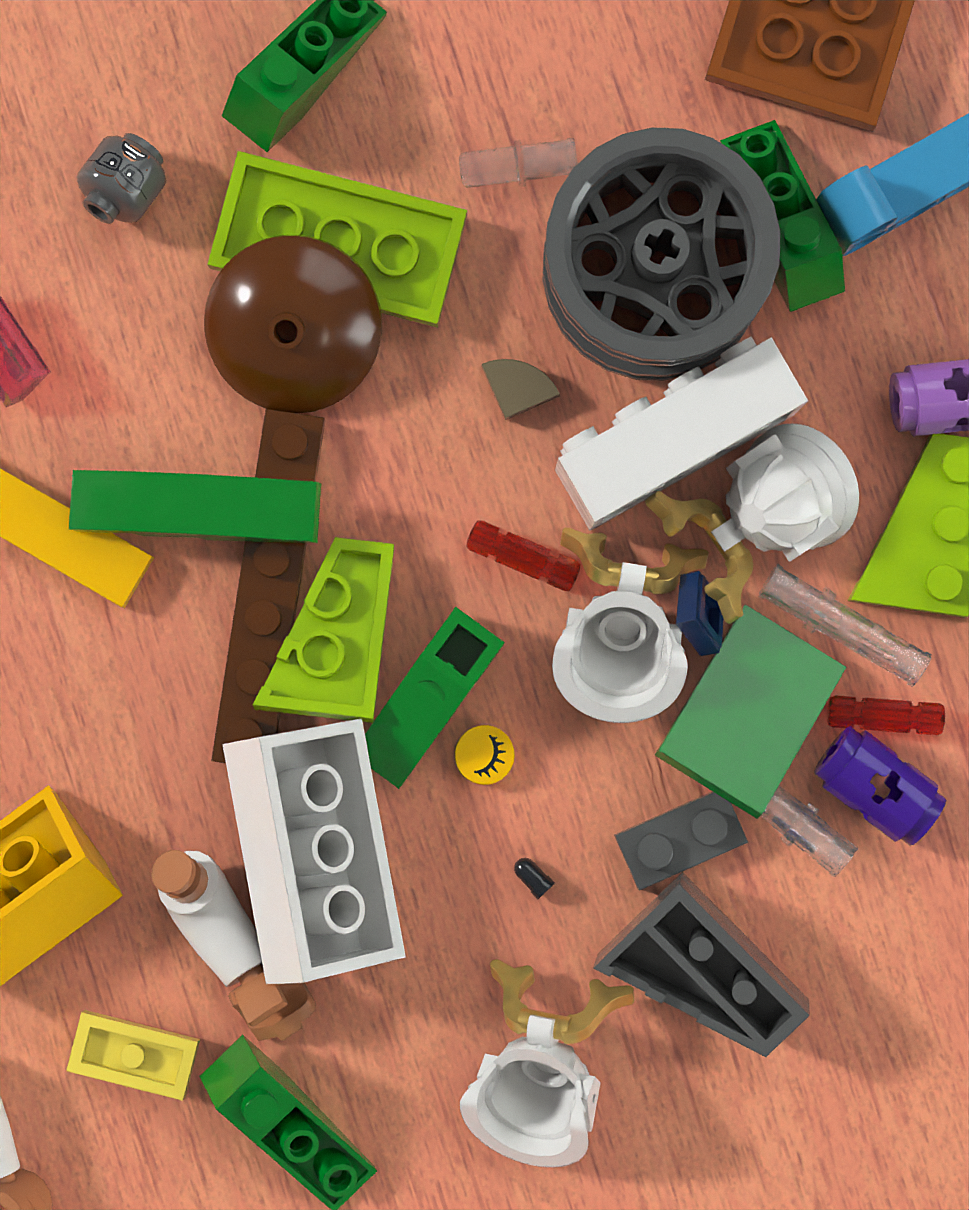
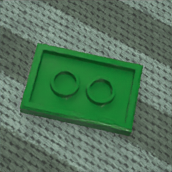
(750, 712)

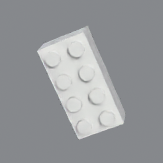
(679, 433)
(314, 852)

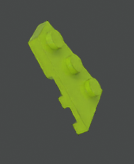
(925, 545)

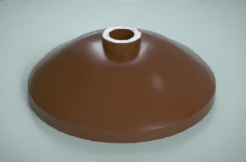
(325, 299)

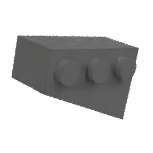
(704, 965)

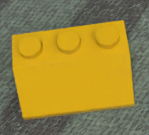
(48, 880)

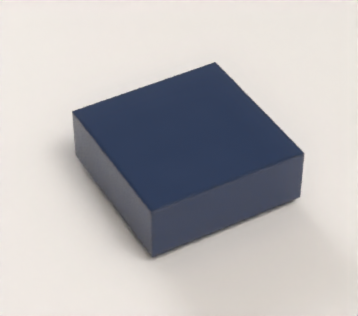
(699, 614)

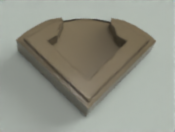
(518, 386)

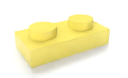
(133, 1055)

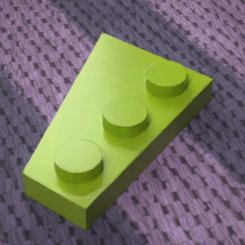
(337, 640)

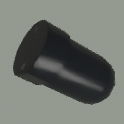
(533, 877)

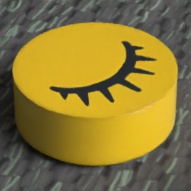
(484, 755)

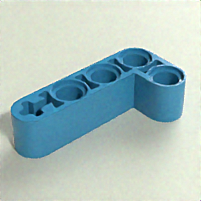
(898, 189)

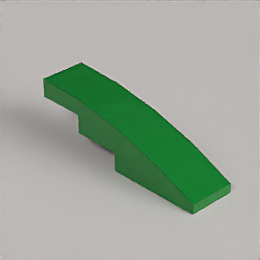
(195, 506)

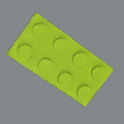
(396, 238)

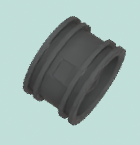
(673, 162)

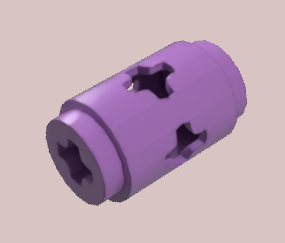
(931, 398)

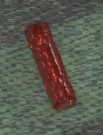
(523, 555)
(886, 715)

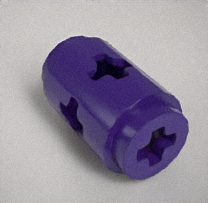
(913, 797)

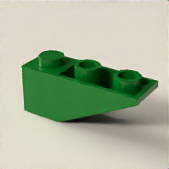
(298, 67)
(809, 251)
(429, 696)
(285, 1123)

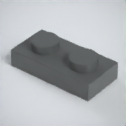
(680, 839)

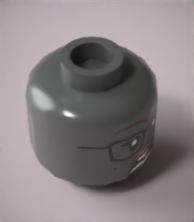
(121, 178)

